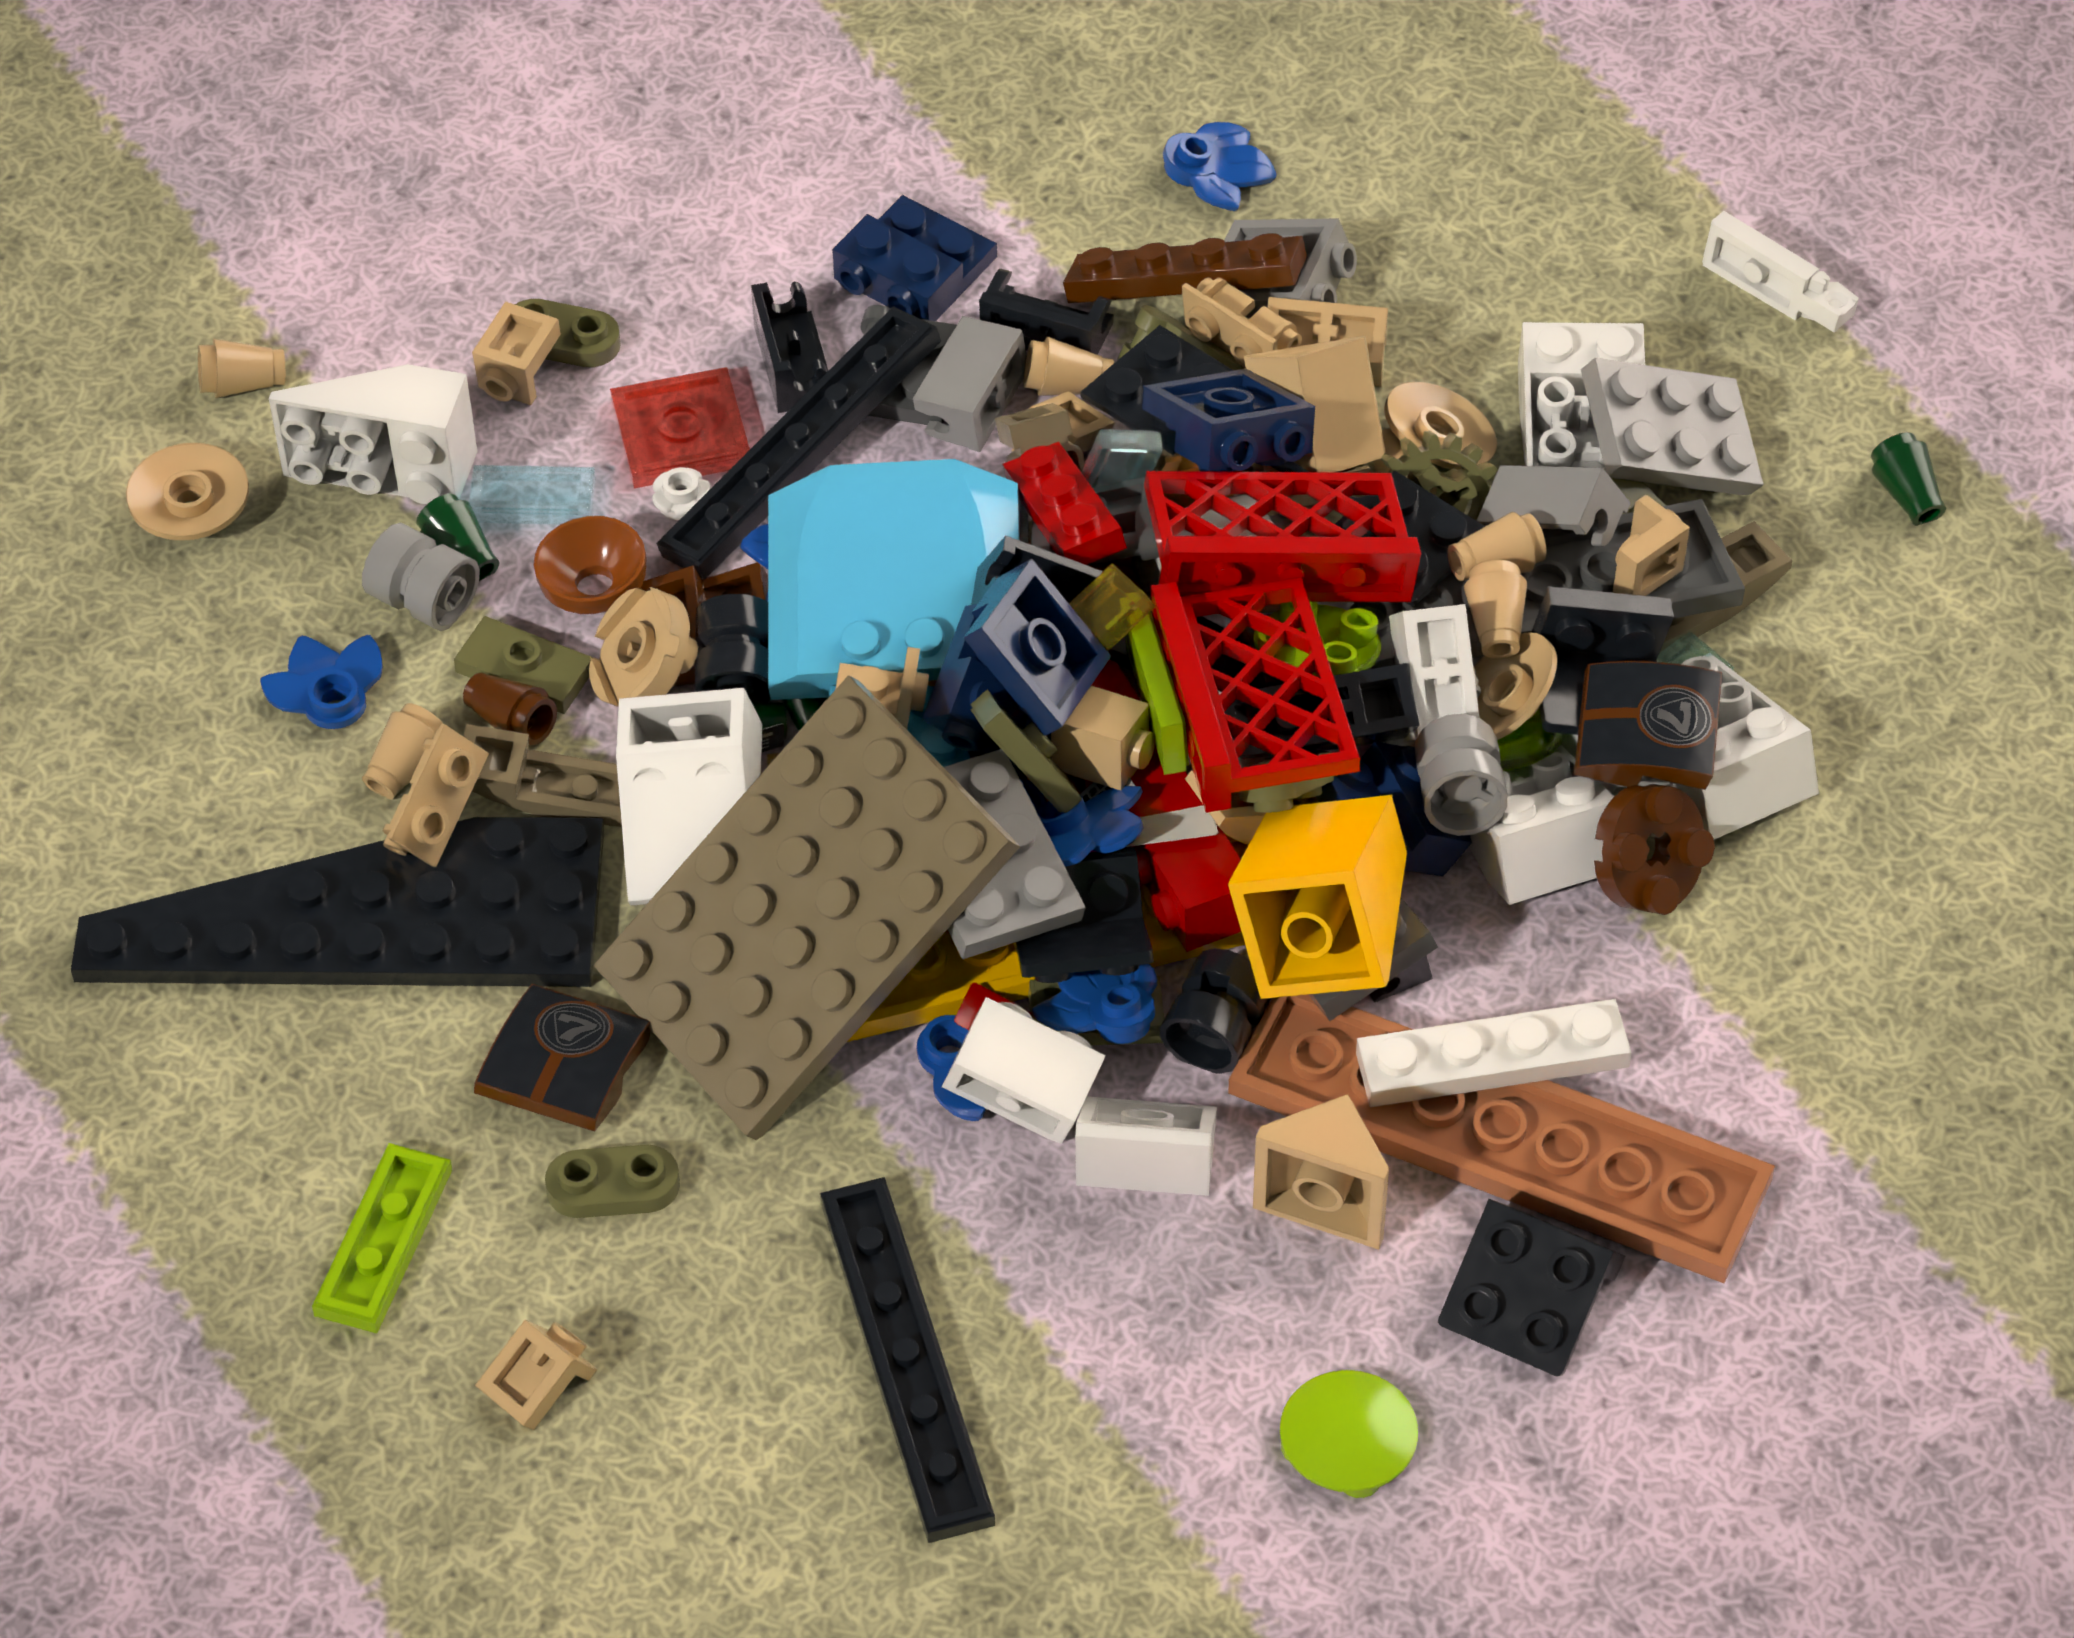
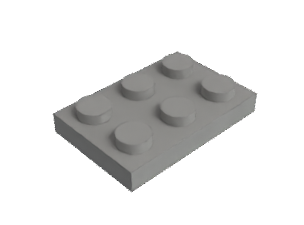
(1671, 427)
(1033, 887)

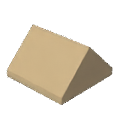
(1341, 387)
(1323, 1172)

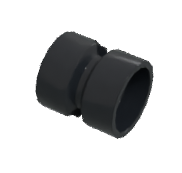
(733, 645)
(1214, 1012)

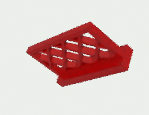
(1332, 566)
(1197, 685)

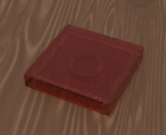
(679, 424)

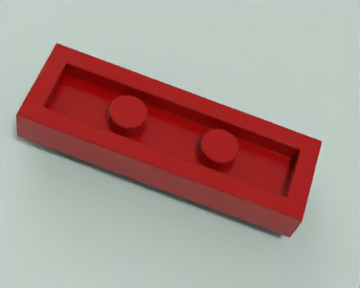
(1064, 504)

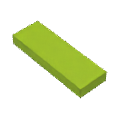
(1159, 691)
(382, 1238)

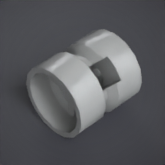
(418, 575)
(1460, 774)

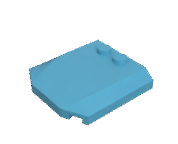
(876, 566)

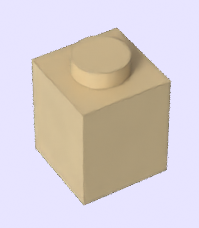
(1105, 739)

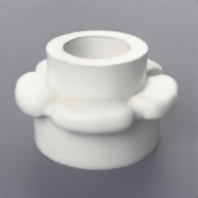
(676, 503)

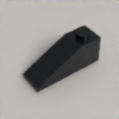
(1375, 701)

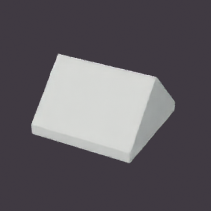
(1145, 1145)

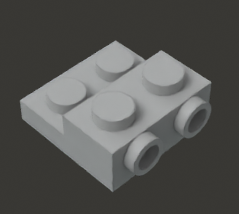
(1327, 259)

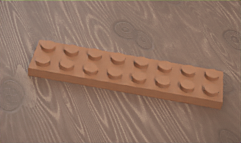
(1523, 1142)

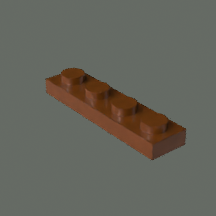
(1164, 269)

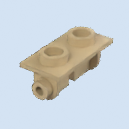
(1218, 315)
(436, 796)

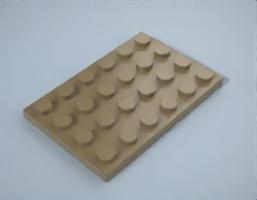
(805, 907)

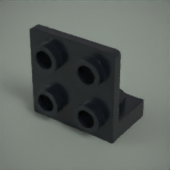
(1594, 629)
(1110, 931)
(1527, 1287)

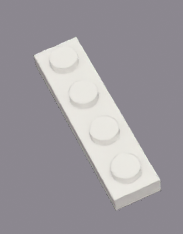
(1493, 1052)

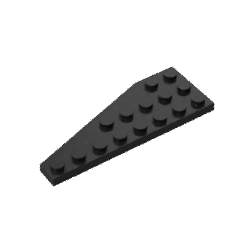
(498, 910)

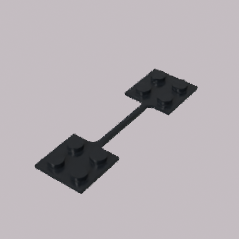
(1168, 357)

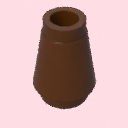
(511, 706)

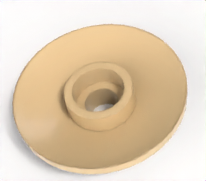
(1430, 407)
(184, 474)
(1515, 685)

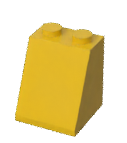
(1321, 896)

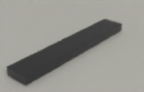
(799, 441)
(907, 1361)

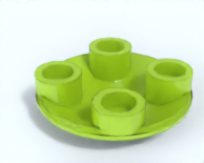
(1347, 636)
(1349, 1432)

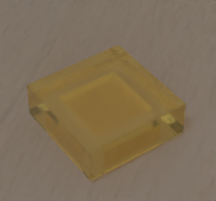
(1111, 606)

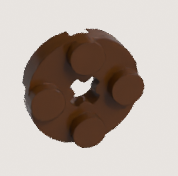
(1679, 851)

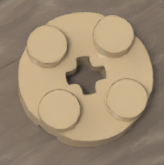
(647, 668)

